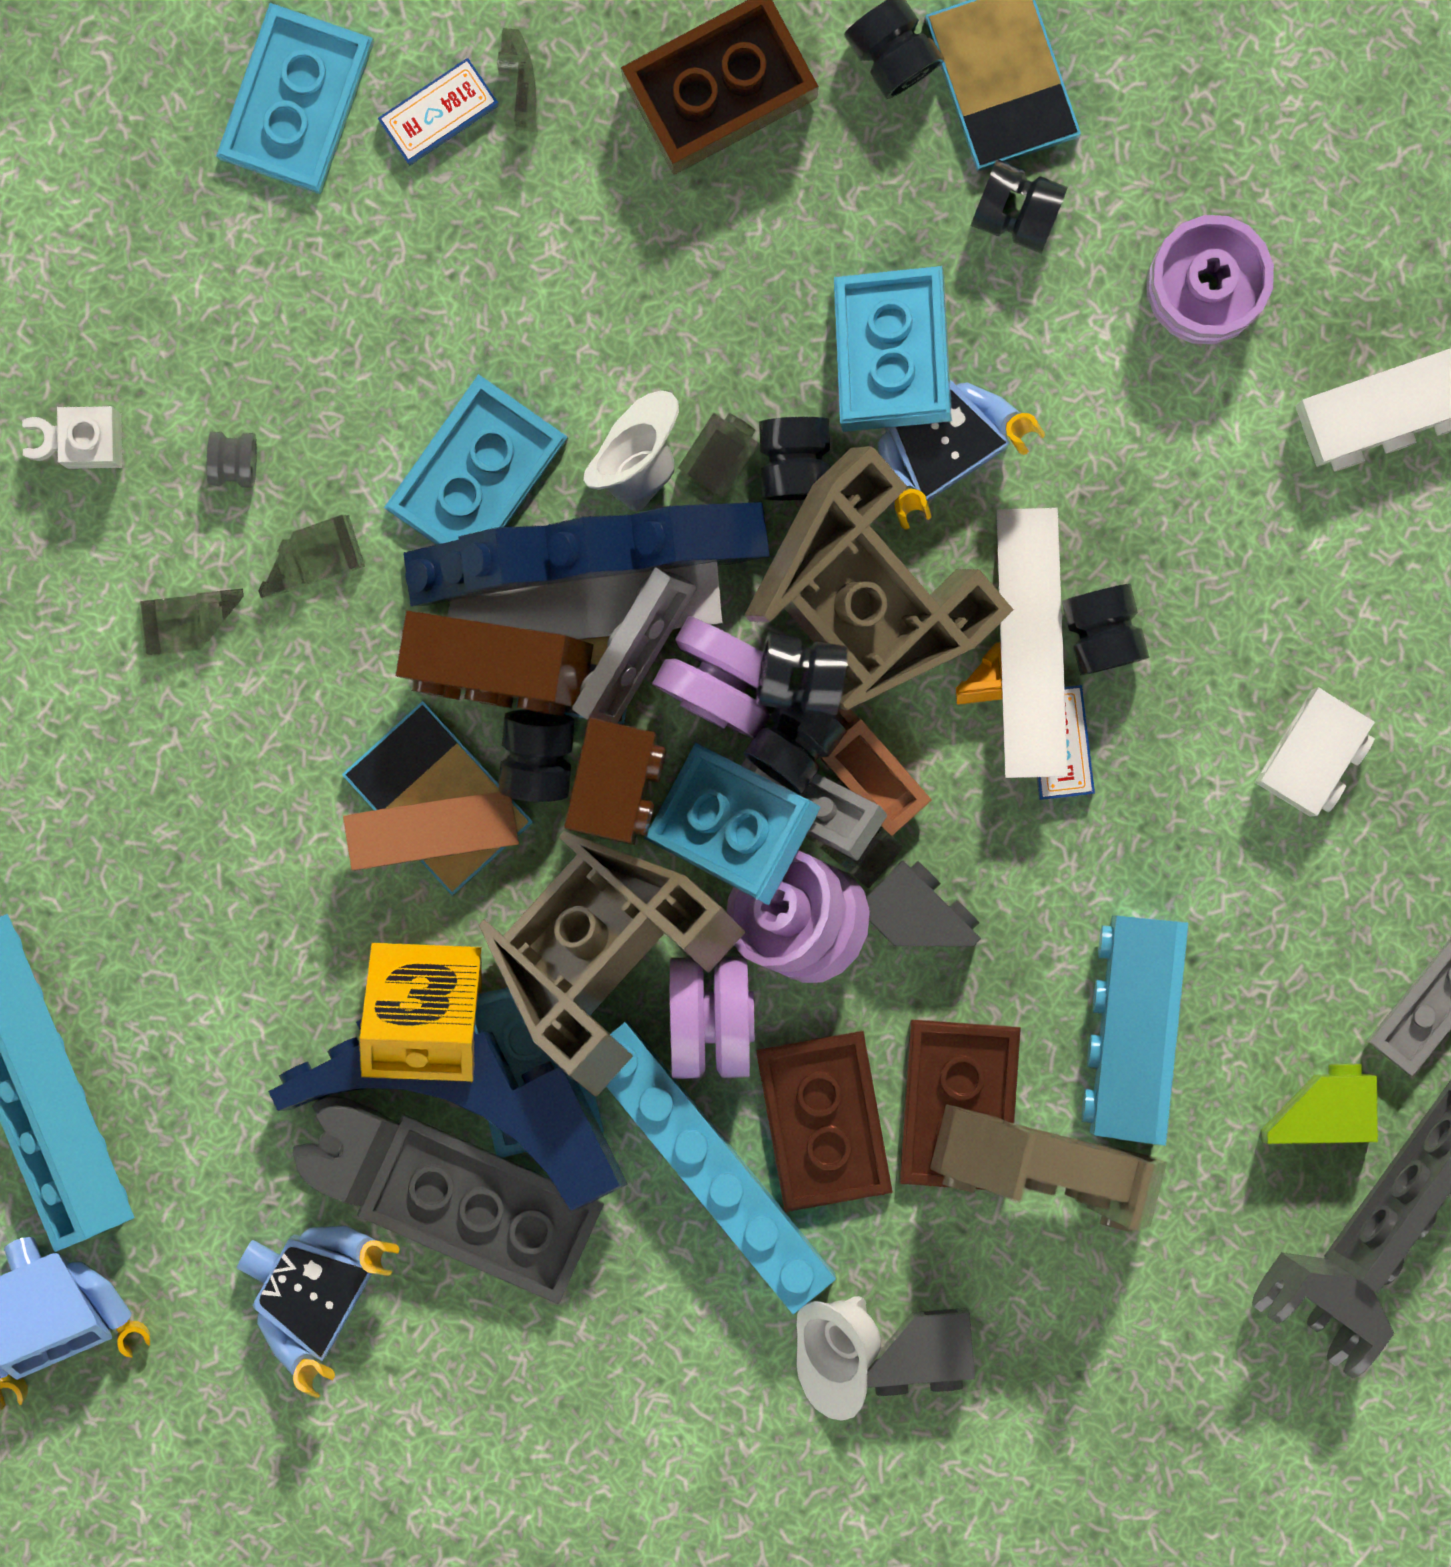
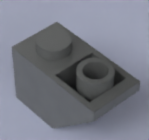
(913, 915)
(925, 1349)

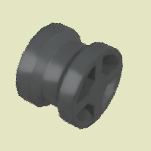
(231, 459)

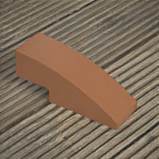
(874, 773)
(430, 830)

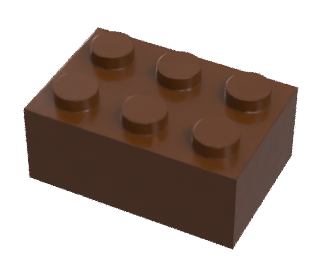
(719, 83)
(492, 663)
(614, 782)

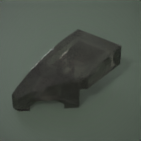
(516, 61)
(314, 556)
(184, 621)

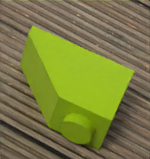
(1329, 1110)

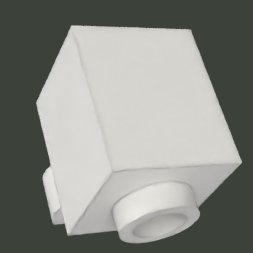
(82, 437)

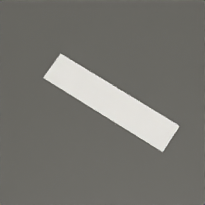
(588, 605)
(1032, 643)

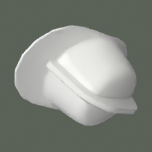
(636, 452)
(834, 1354)

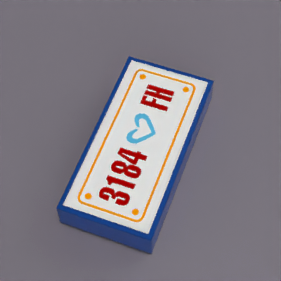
(438, 111)
(1078, 753)

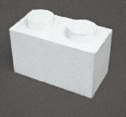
(1316, 753)

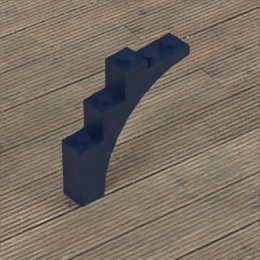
(585, 549)
(543, 1115)

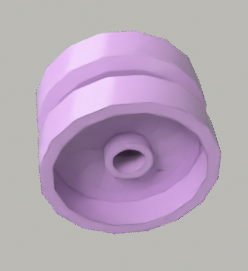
(1218, 248)
(720, 682)
(809, 926)
(710, 1017)

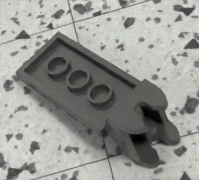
(447, 1195)
(1368, 1248)

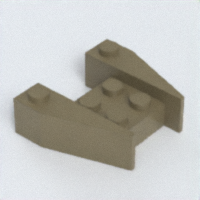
(859, 595)
(587, 938)
(1009, 1157)

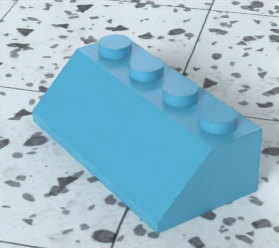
(1137, 1029)

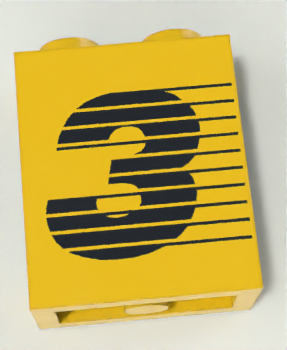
(420, 1012)

